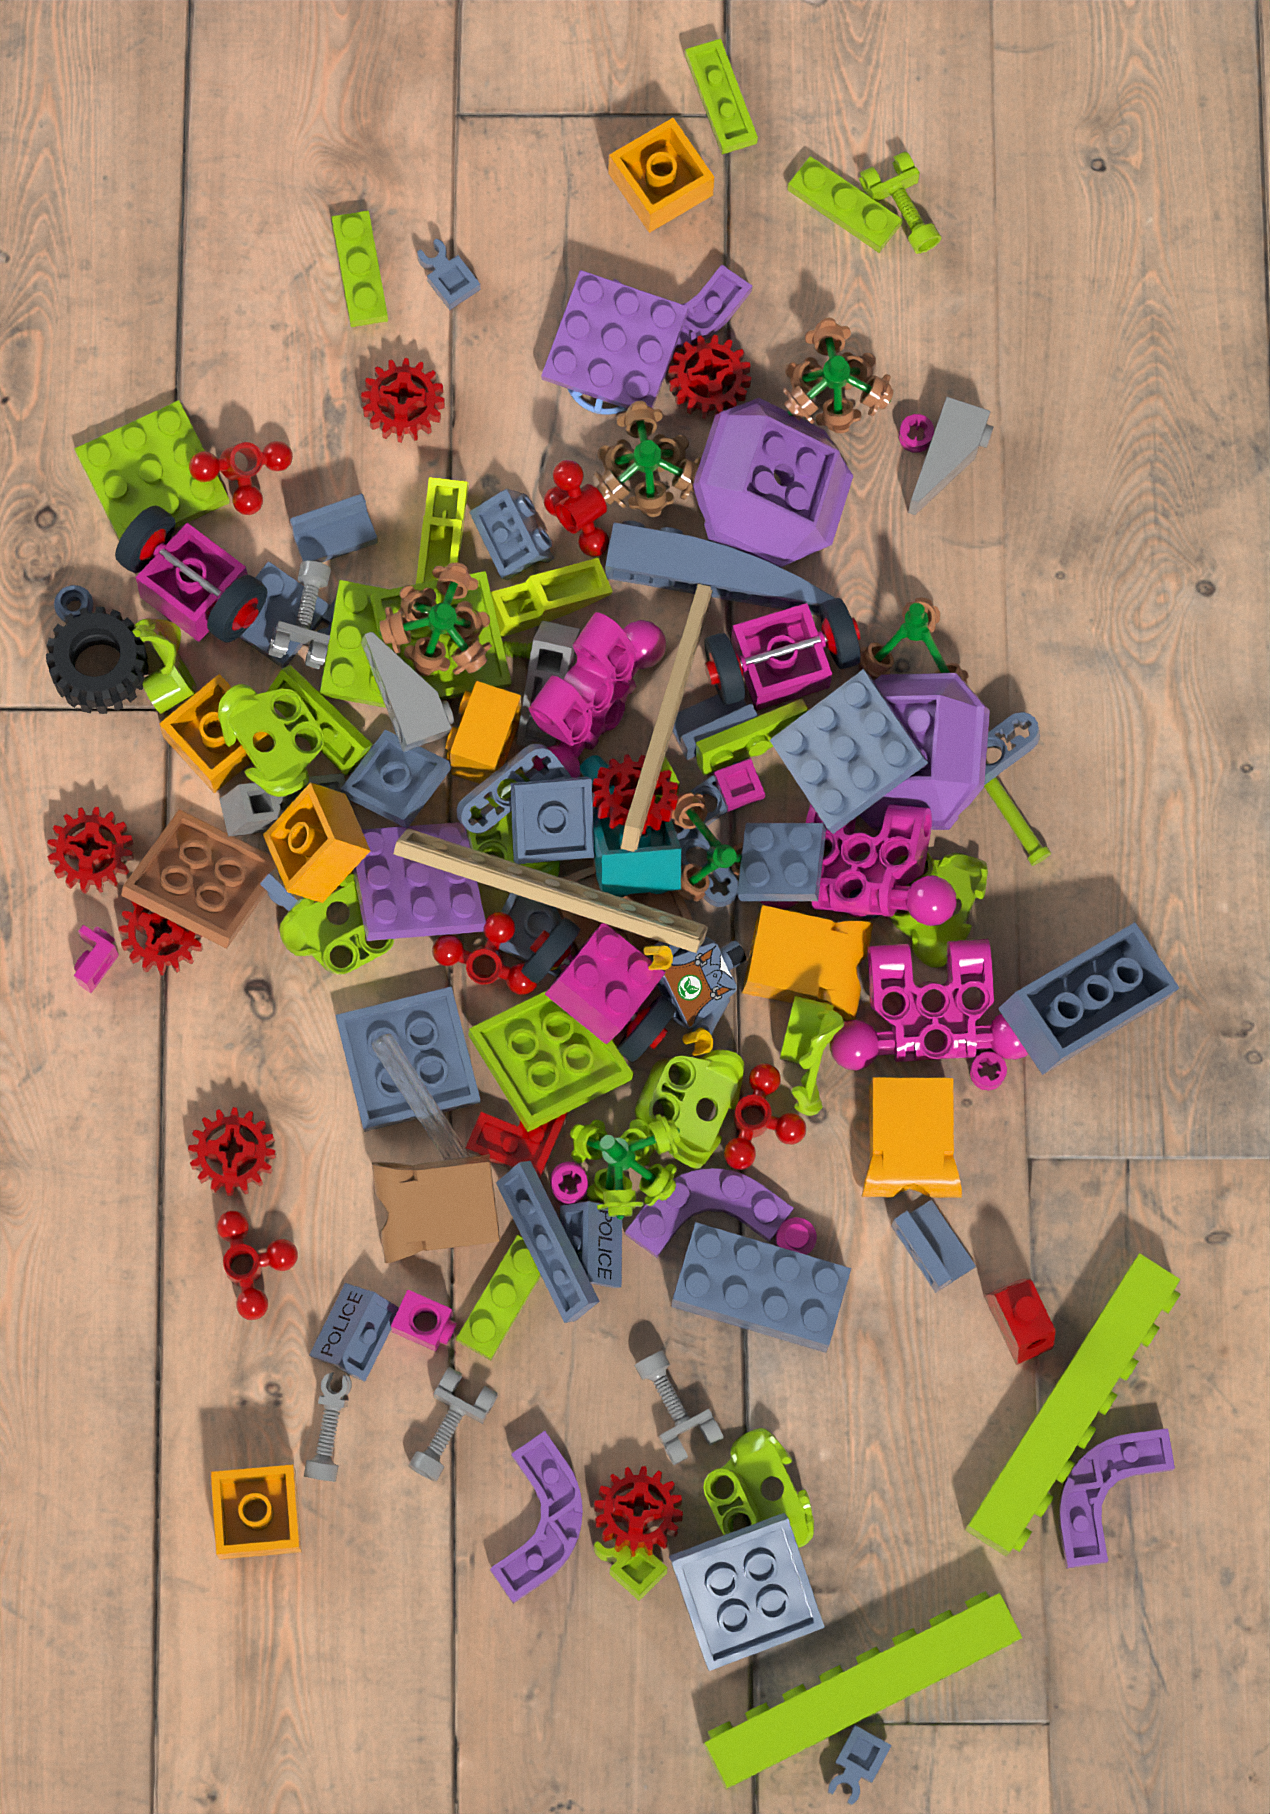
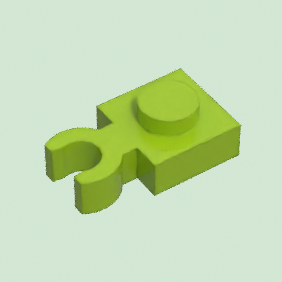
(635, 1573)

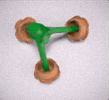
(918, 625)
(690, 814)

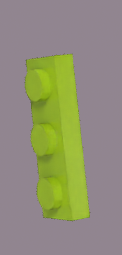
(721, 96)
(844, 204)
(359, 268)
(746, 739)
(342, 741)
(501, 1301)

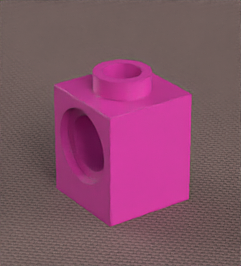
(414, 1305)

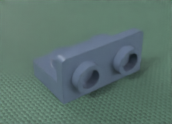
(511, 532)

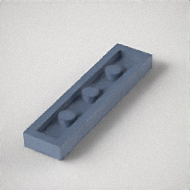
(547, 1242)

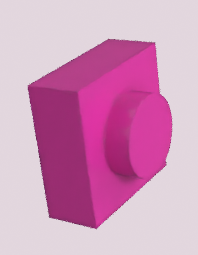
(739, 785)

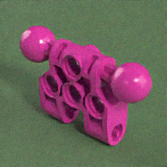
(596, 687)
(883, 885)
(891, 971)

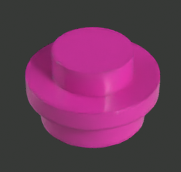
(796, 1235)

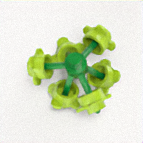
(624, 1152)

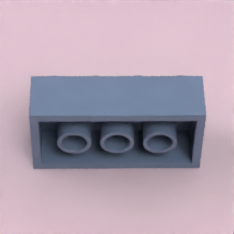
(1088, 998)
(761, 1287)

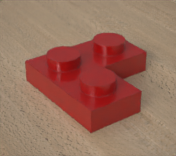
(513, 1143)

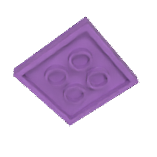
(614, 342)
(412, 898)

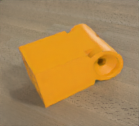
(807, 959)
(911, 1138)

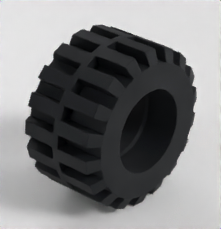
(92, 630)

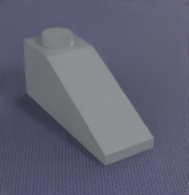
(952, 449)
(550, 656)
(409, 699)
(252, 810)

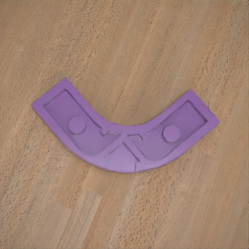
(713, 305)
(709, 1191)
(1092, 1478)
(559, 1522)

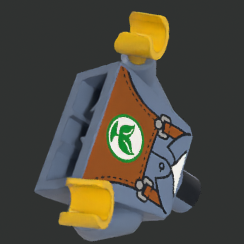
(697, 985)

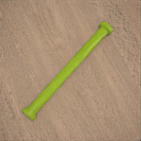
(1017, 822)

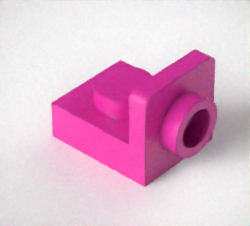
(94, 965)

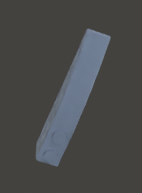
(682, 562)

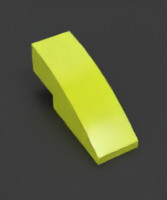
(442, 526)
(549, 596)

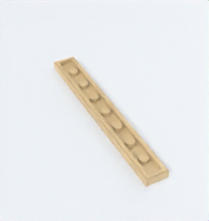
(666, 718)
(551, 890)

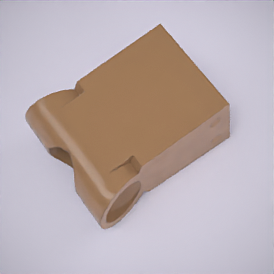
(436, 1205)

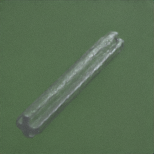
(419, 1098)

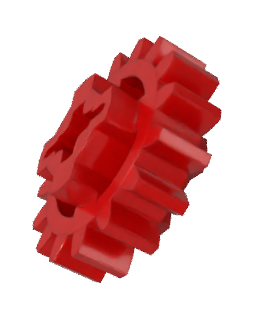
(723, 371)
(418, 401)
(625, 779)
(88, 865)
(155, 947)
(249, 1151)
(653, 1514)

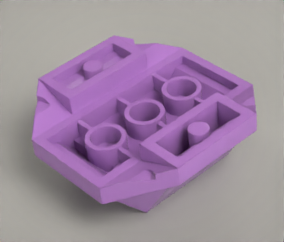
(746, 503)
(952, 734)

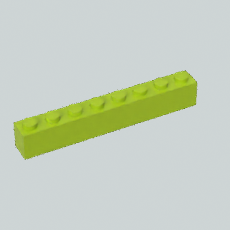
(1072, 1406)
(862, 1690)

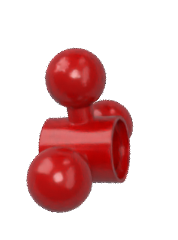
(246, 498)
(577, 507)
(498, 929)
(789, 1127)
(280, 1256)

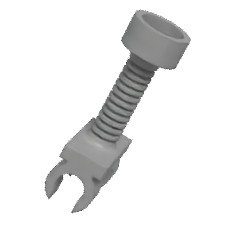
(313, 576)
(654, 1369)
(428, 1462)
(322, 1466)

